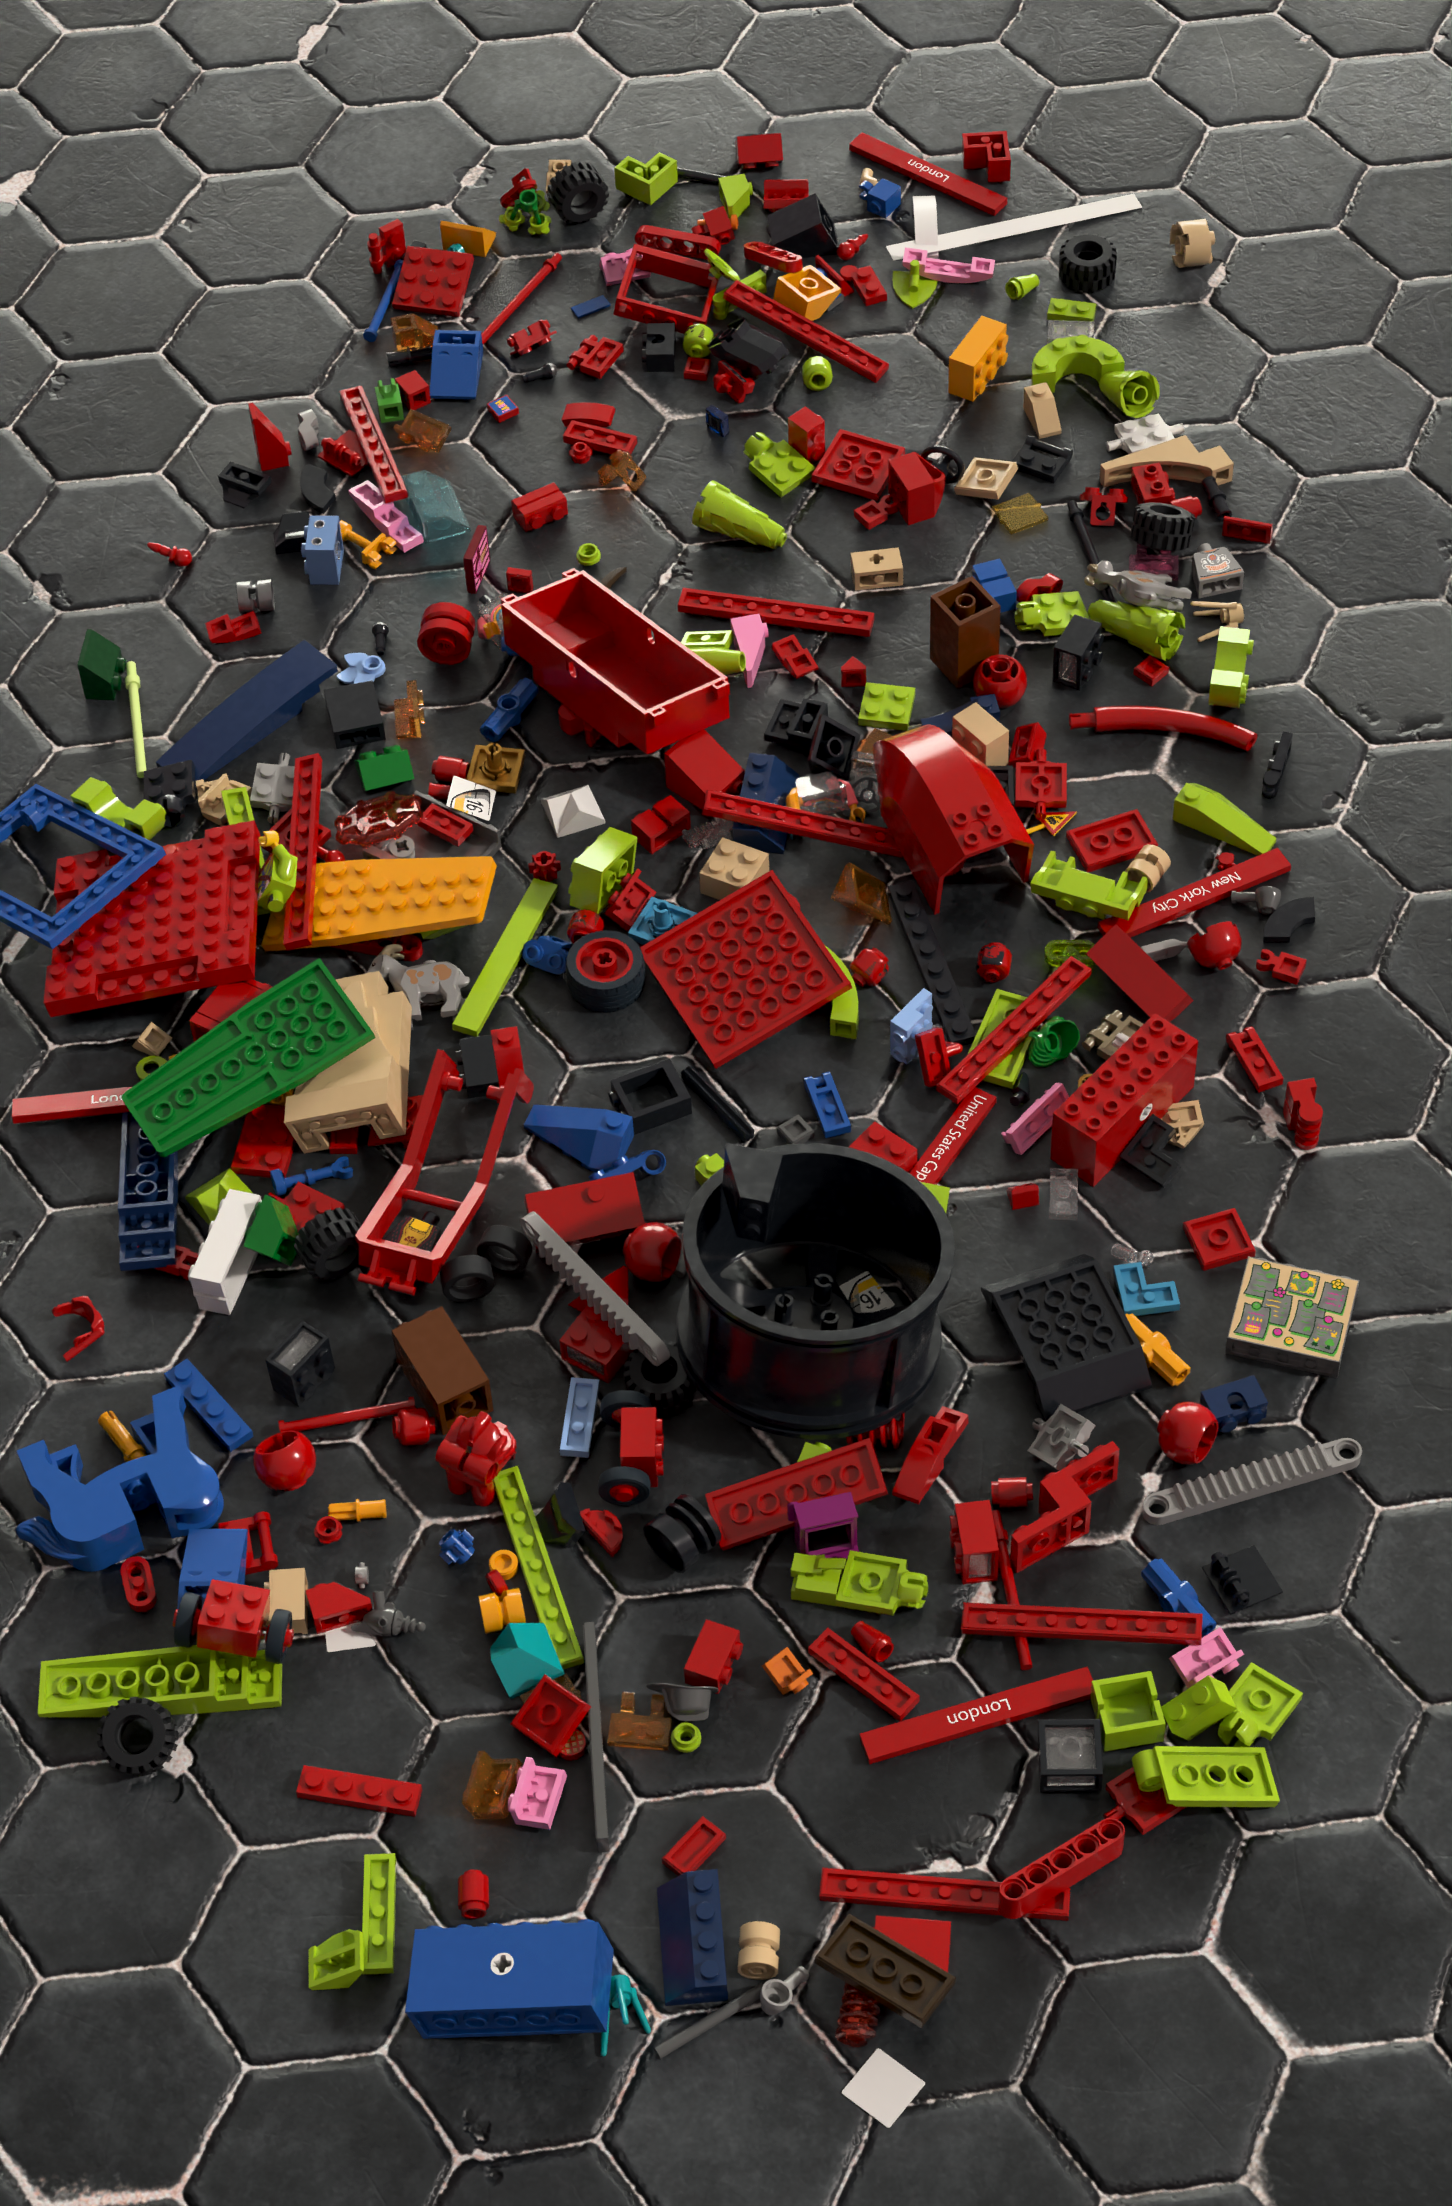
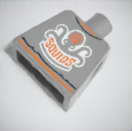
(1215, 571)

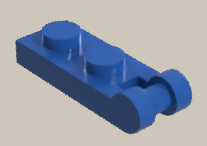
(827, 1105)

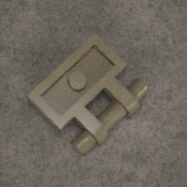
(1110, 1022)

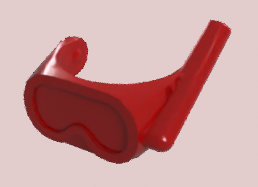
(83, 1307)

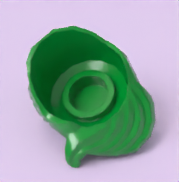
(1053, 1041)

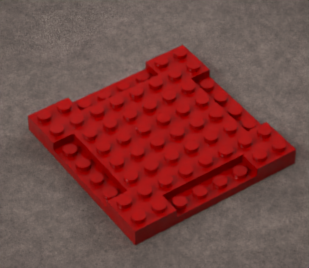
(168, 932)

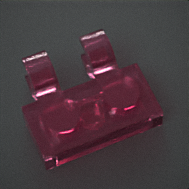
(1155, 564)

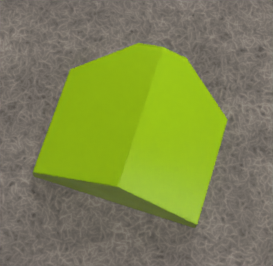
(336, 1961)

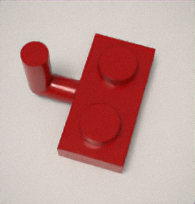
(934, 1055)

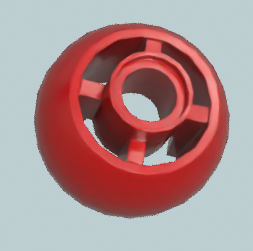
(1002, 677)
(652, 1252)
(1187, 1432)
(285, 1460)

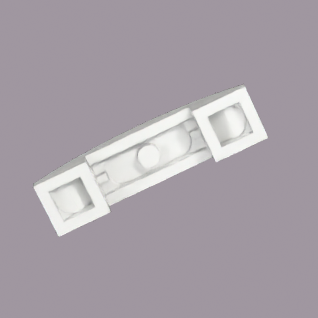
(925, 222)

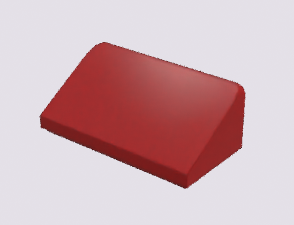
(834, 276)
(1247, 529)
(1026, 742)

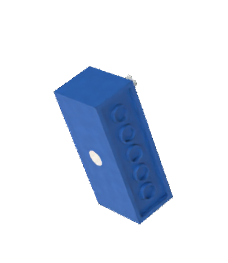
(510, 1979)

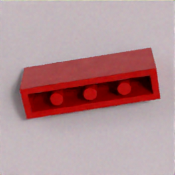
(1139, 975)

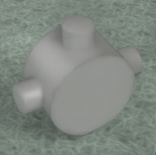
(362, 1575)

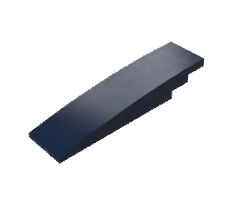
(252, 711)
(146, 1201)

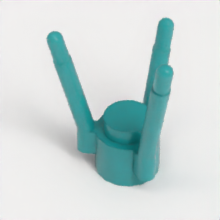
(620, 1997)

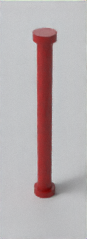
(347, 1416)

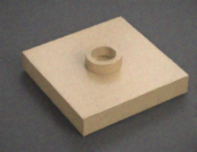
(986, 478)

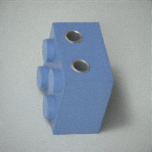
(323, 550)

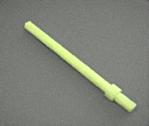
(132, 684)

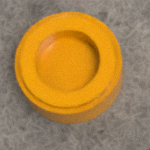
(505, 1562)

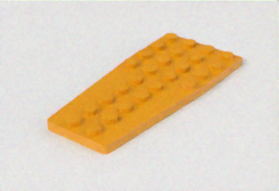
(391, 899)

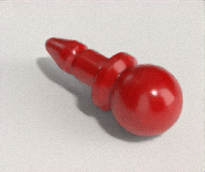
(847, 249)
(181, 557)

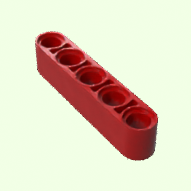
(1061, 1868)

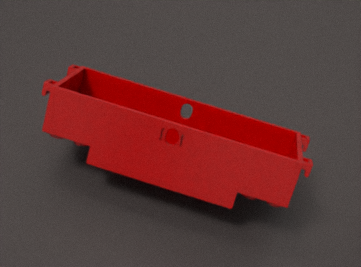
(608, 669)

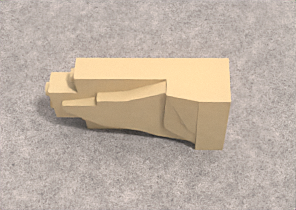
(366, 1084)

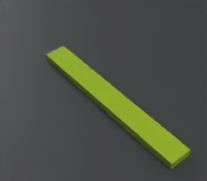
(504, 957)
(536, 1565)

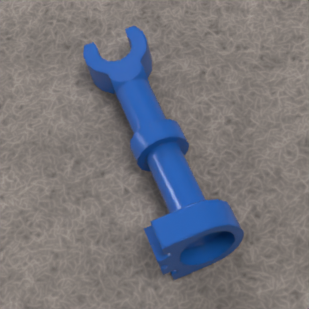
(335, 1170)

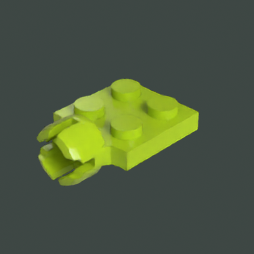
(777, 464)
(1049, 612)
(880, 1584)
(1261, 1706)

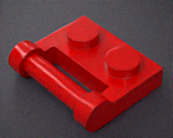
(259, 1521)

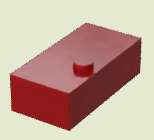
(589, 1209)

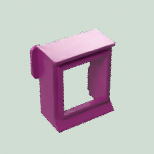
(825, 1514)

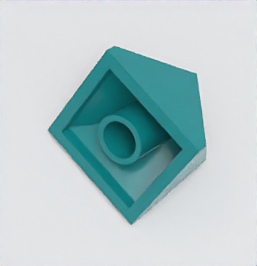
(524, 1656)

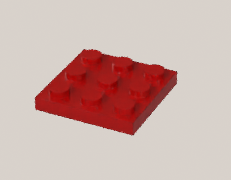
(433, 281)
(856, 464)

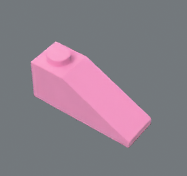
(750, 638)

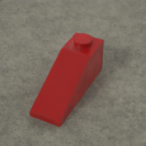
(269, 441)

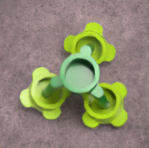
(530, 202)

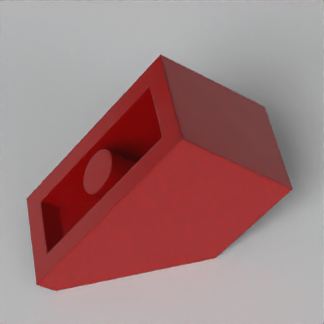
(506, 1052)
(336, 1606)

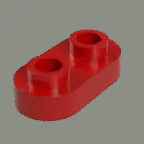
(140, 1585)

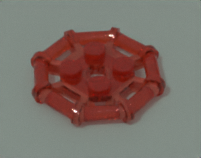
(378, 819)

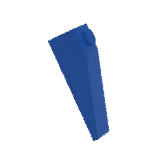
(586, 1134)

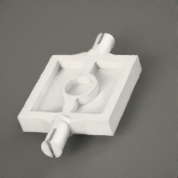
(1143, 433)

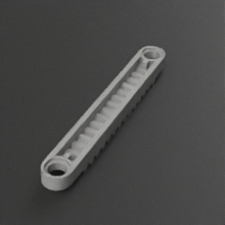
(594, 1290)
(1251, 1480)

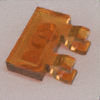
(640, 1730)

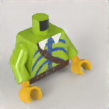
(277, 874)

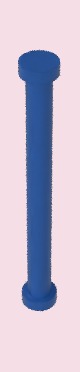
(371, 333)

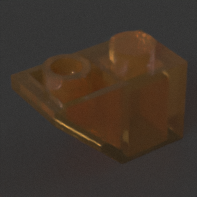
(412, 331)

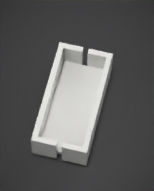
(223, 1259)

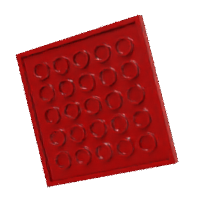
(744, 969)

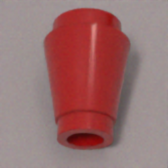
(872, 1641)

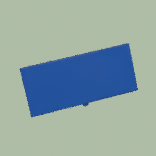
(590, 306)

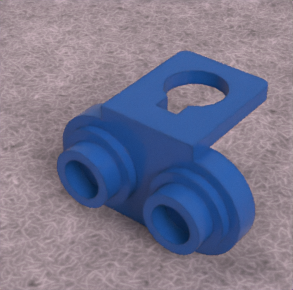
(547, 953)

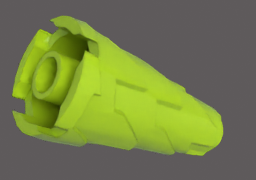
(734, 517)
(1141, 626)

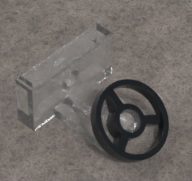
(863, 765)

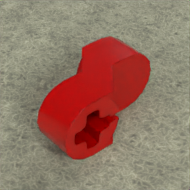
(1045, 585)

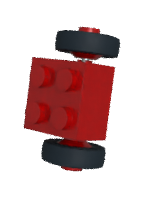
(639, 1448)
(233, 1621)

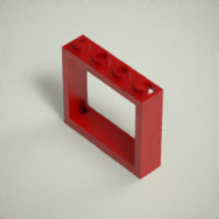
(670, 266)

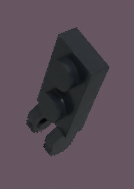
(1277, 766)

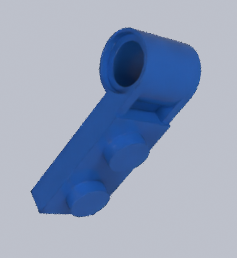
(624, 1165)

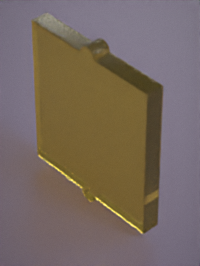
(1020, 513)

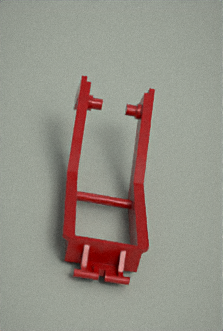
(405, 1264)

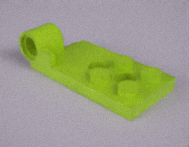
(1187, 1782)

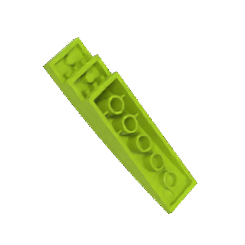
(176, 1677)

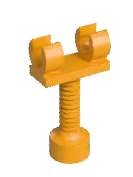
(371, 550)

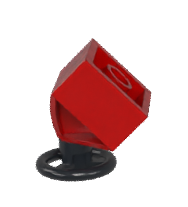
(920, 482)

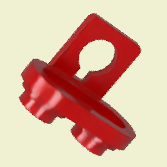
(509, 198)
(1114, 495)

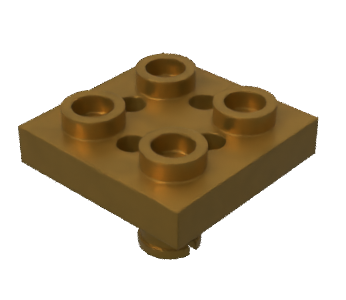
(499, 764)

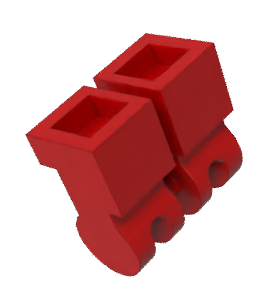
(1303, 1113)

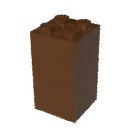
(963, 629)
(441, 1368)

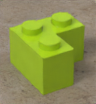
(648, 180)

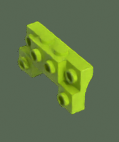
(1087, 892)

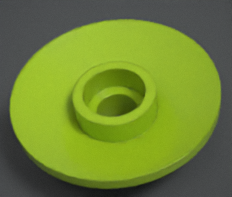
(720, 267)

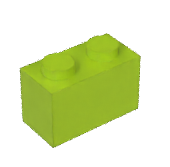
(1198, 1708)

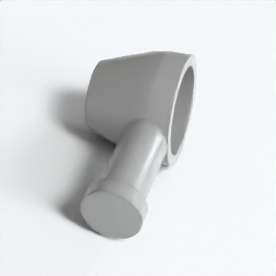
(777, 1994)

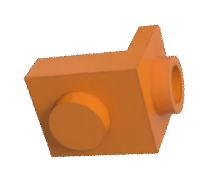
(787, 1672)

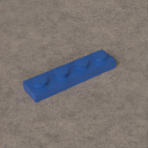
(209, 1405)

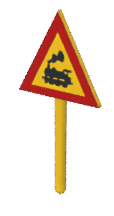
(1054, 822)

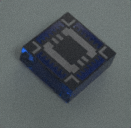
(717, 420)

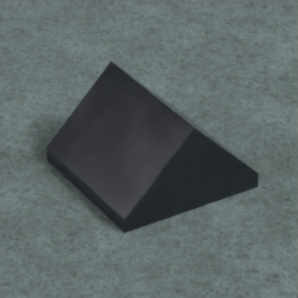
(832, 748)

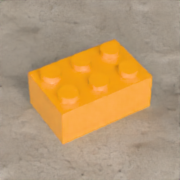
(977, 358)

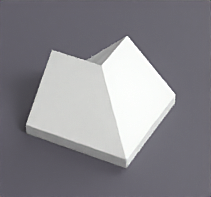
(572, 811)

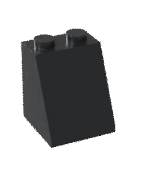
(803, 229)
(751, 1189)

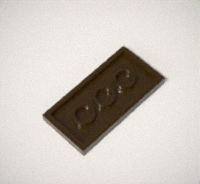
(885, 1970)

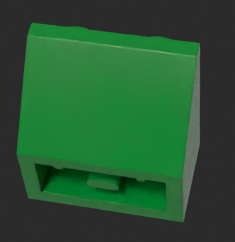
(384, 768)
(272, 1231)

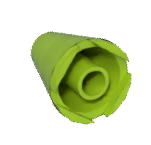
(1131, 391)

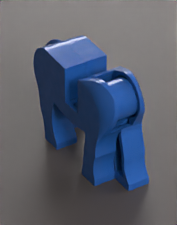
(96, 1520)

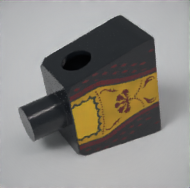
(416, 1232)

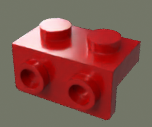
(784, 193)
(629, 901)

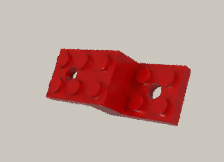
(1064, 1506)

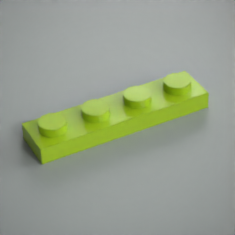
(379, 1913)

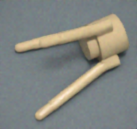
(1229, 613)

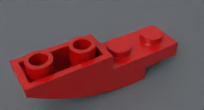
(928, 1454)

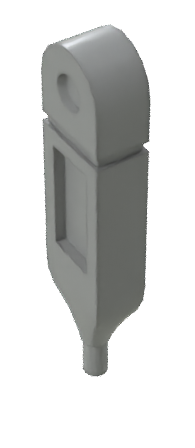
(1164, 949)

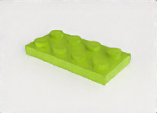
(1000, 1008)

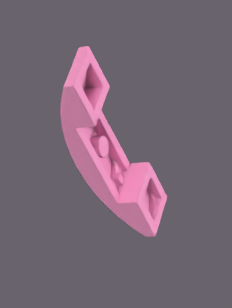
(949, 271)

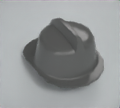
(685, 1702)

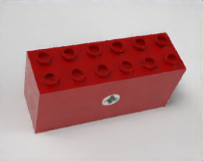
(1121, 1095)

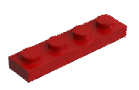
(864, 1674)
(359, 1791)

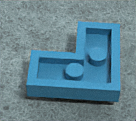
(1140, 1298)

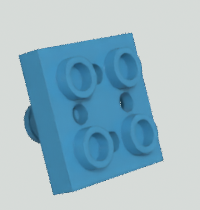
(662, 916)

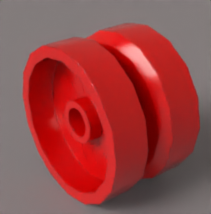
(446, 633)

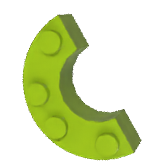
(1074, 356)
(1228, 677)
(98, 797)

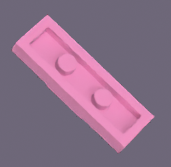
(1035, 1119)

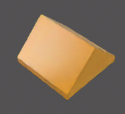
(471, 238)

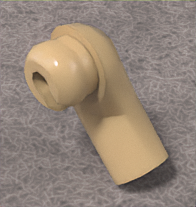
(867, 175)

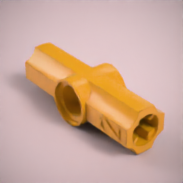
(1159, 1353)

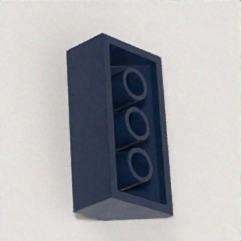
(766, 781)
(692, 1939)

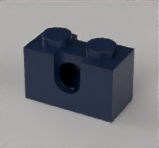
(1240, 1394)

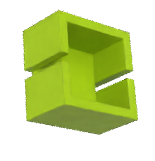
(1125, 1711)

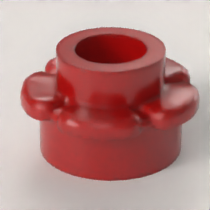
(580, 452)
(325, 1524)

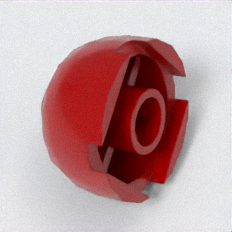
(1217, 946)

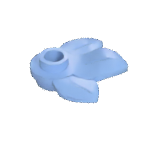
(361, 668)

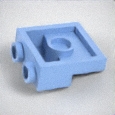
(911, 1020)

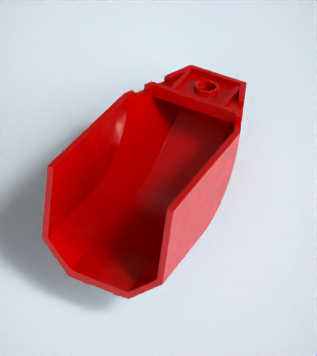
(944, 807)

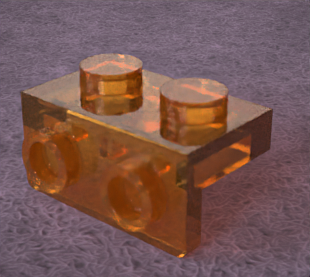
(423, 430)
(408, 712)
(490, 1786)

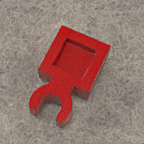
(875, 513)
(1285, 967)

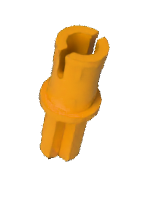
(358, 1510)

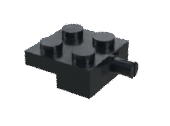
(795, 723)

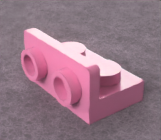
(614, 267)

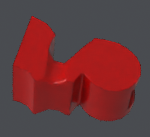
(573, 724)

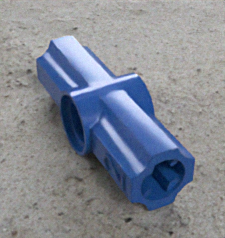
(509, 710)
(1175, 1594)

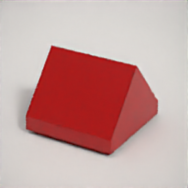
(853, 673)
(1023, 1196)

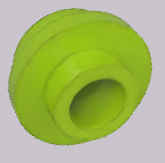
(588, 554)
(683, 1730)

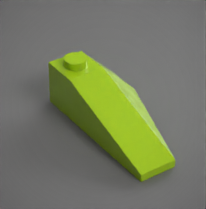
(1220, 818)

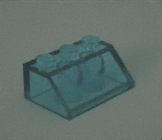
(434, 506)

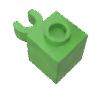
(389, 402)

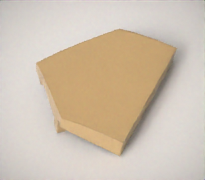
(211, 799)
(1186, 1120)

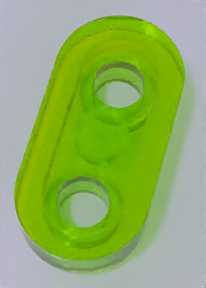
(1059, 951)

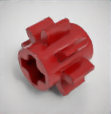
(544, 866)

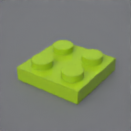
(886, 706)

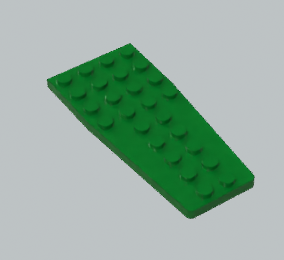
(249, 1059)

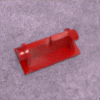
(539, 334)

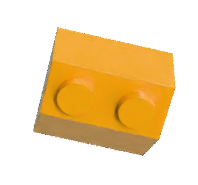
(806, 292)

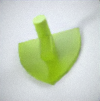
(912, 287)

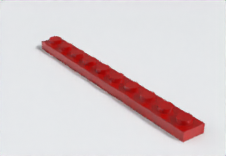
(303, 845)

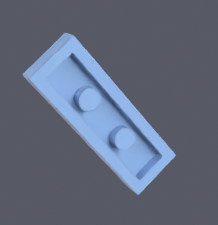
(579, 1417)

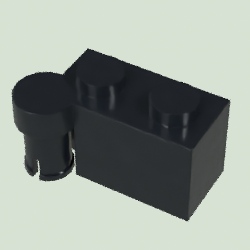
(479, 1065)

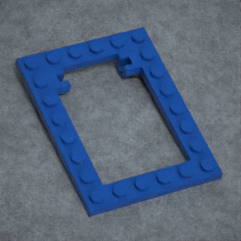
(42, 806)

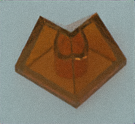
(862, 893)

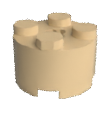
(1192, 243)

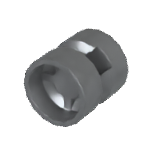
(264, 596)

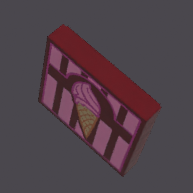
(476, 559)

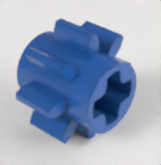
(456, 1546)

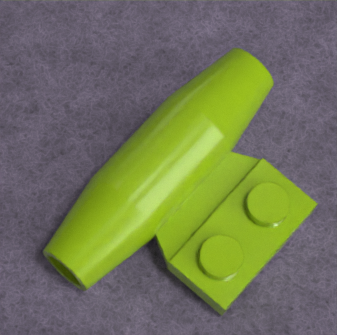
(714, 649)

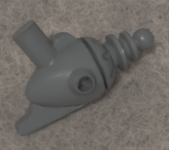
(386, 1619)

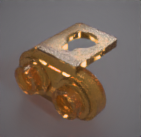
(619, 462)

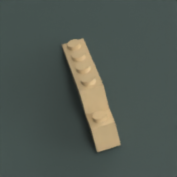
(1177, 458)

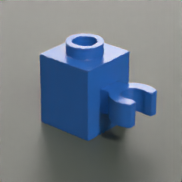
(882, 197)

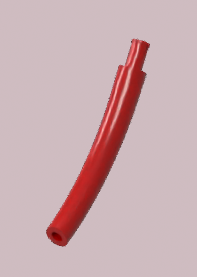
(1165, 719)

